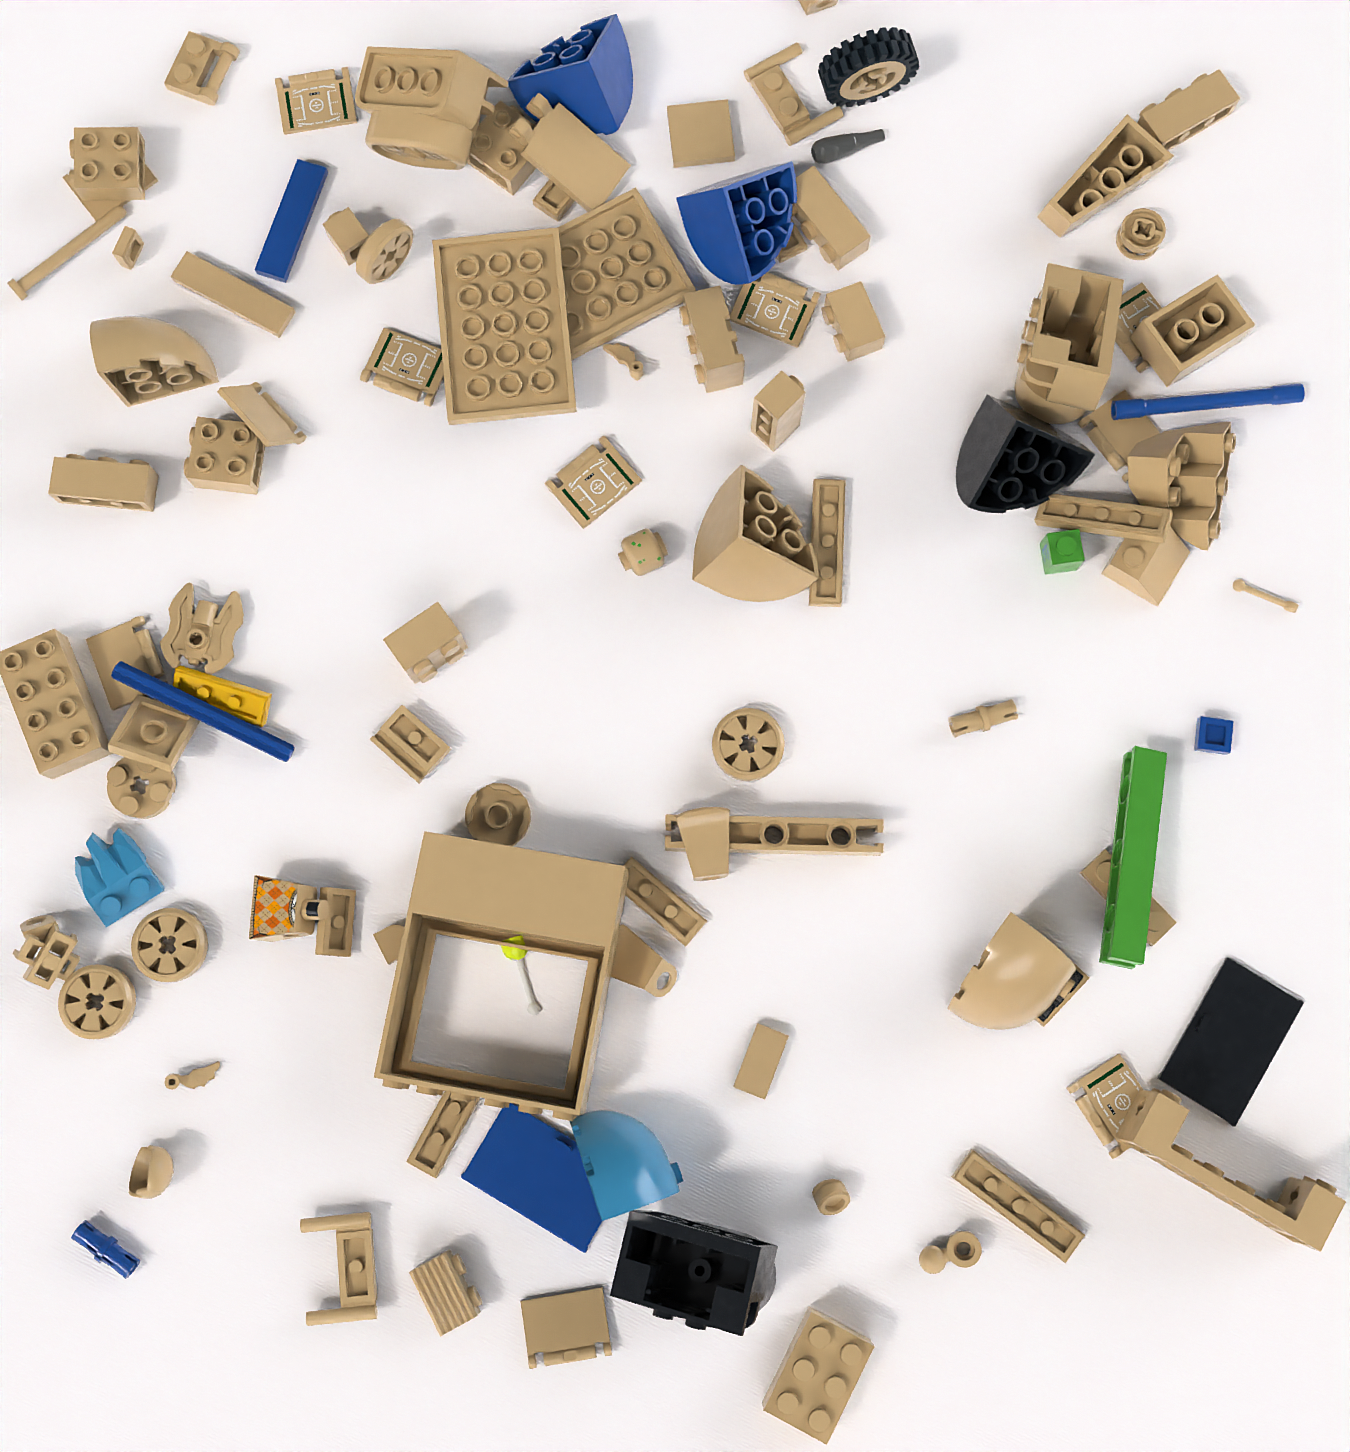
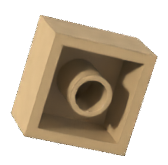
(426, 644)

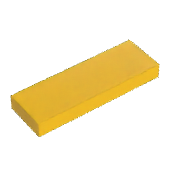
(234, 698)

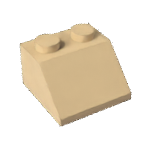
(1147, 566)

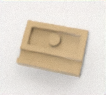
(410, 744)

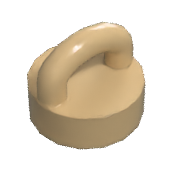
(831, 1196)

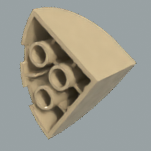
(148, 358)
(752, 543)
(1014, 980)

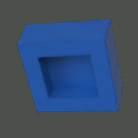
(1213, 735)

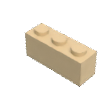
(1190, 110)
(828, 220)
(778, 410)
(103, 483)

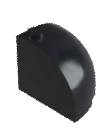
(1015, 459)

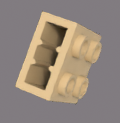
(497, 152)
(108, 163)
(224, 456)

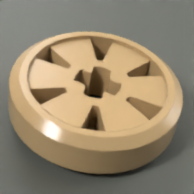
(384, 251)
(767, 750)
(190, 945)
(76, 996)

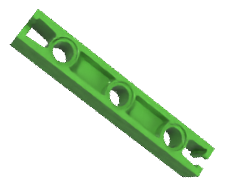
(1133, 858)

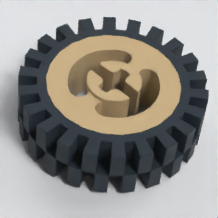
(868, 67)

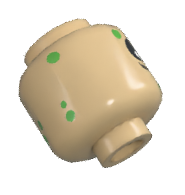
(642, 552)

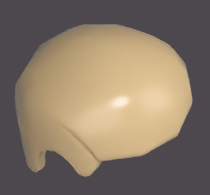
(150, 1172)

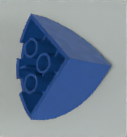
(584, 74)
(741, 222)

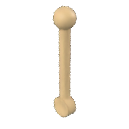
(1239, 585)

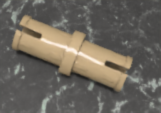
(983, 718)

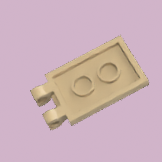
(569, 153)

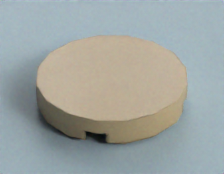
(498, 814)

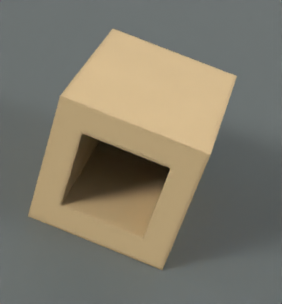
(346, 234)

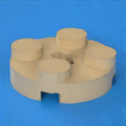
(132, 803)

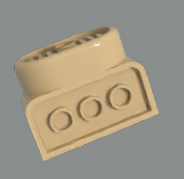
(424, 104)
(1068, 344)

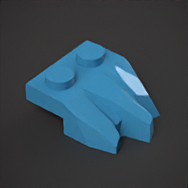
(115, 877)

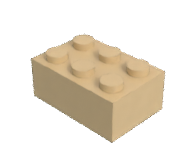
(1192, 330)
(817, 1375)

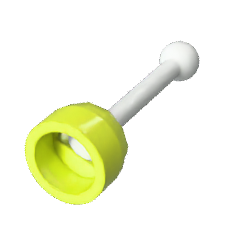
(517, 955)

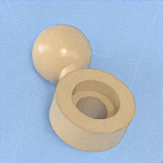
(934, 1259)

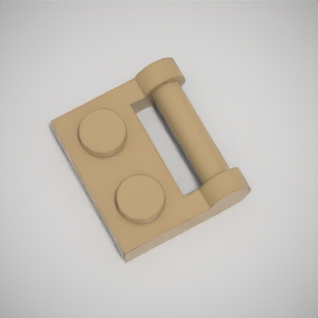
(193, 65)

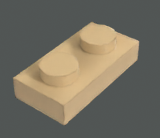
(336, 931)

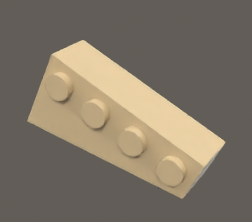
(1114, 169)

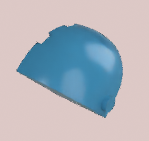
(623, 1162)

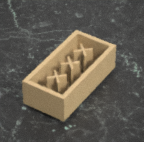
(53, 704)

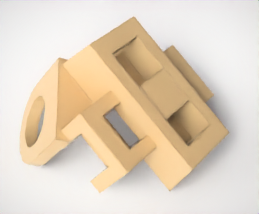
(46, 963)

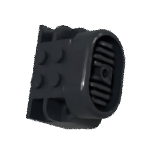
(694, 1271)

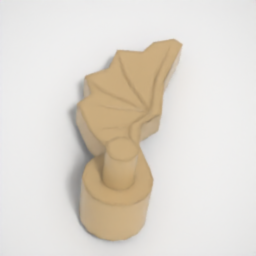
(627, 357)
(196, 1078)

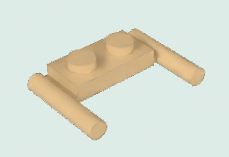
(782, 100)
(355, 1268)

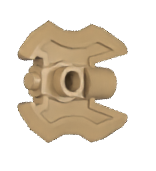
(201, 634)

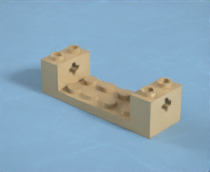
(1301, 1214)

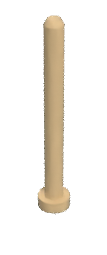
(66, 252)

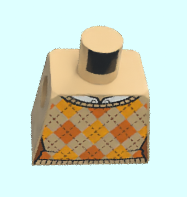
(284, 909)

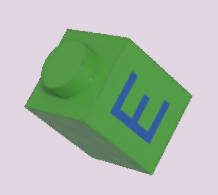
(1062, 551)

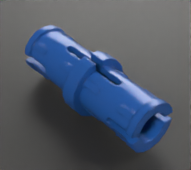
(105, 1249)

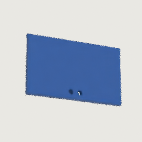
(536, 1175)

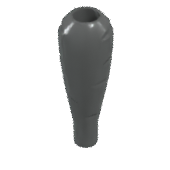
(843, 145)

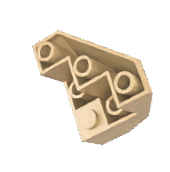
(1186, 474)

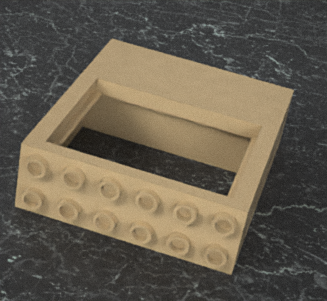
(486, 897)

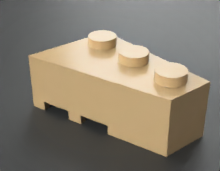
(712, 339)

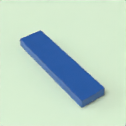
(291, 221)

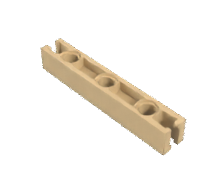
(799, 835)

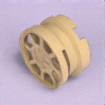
(1140, 233)

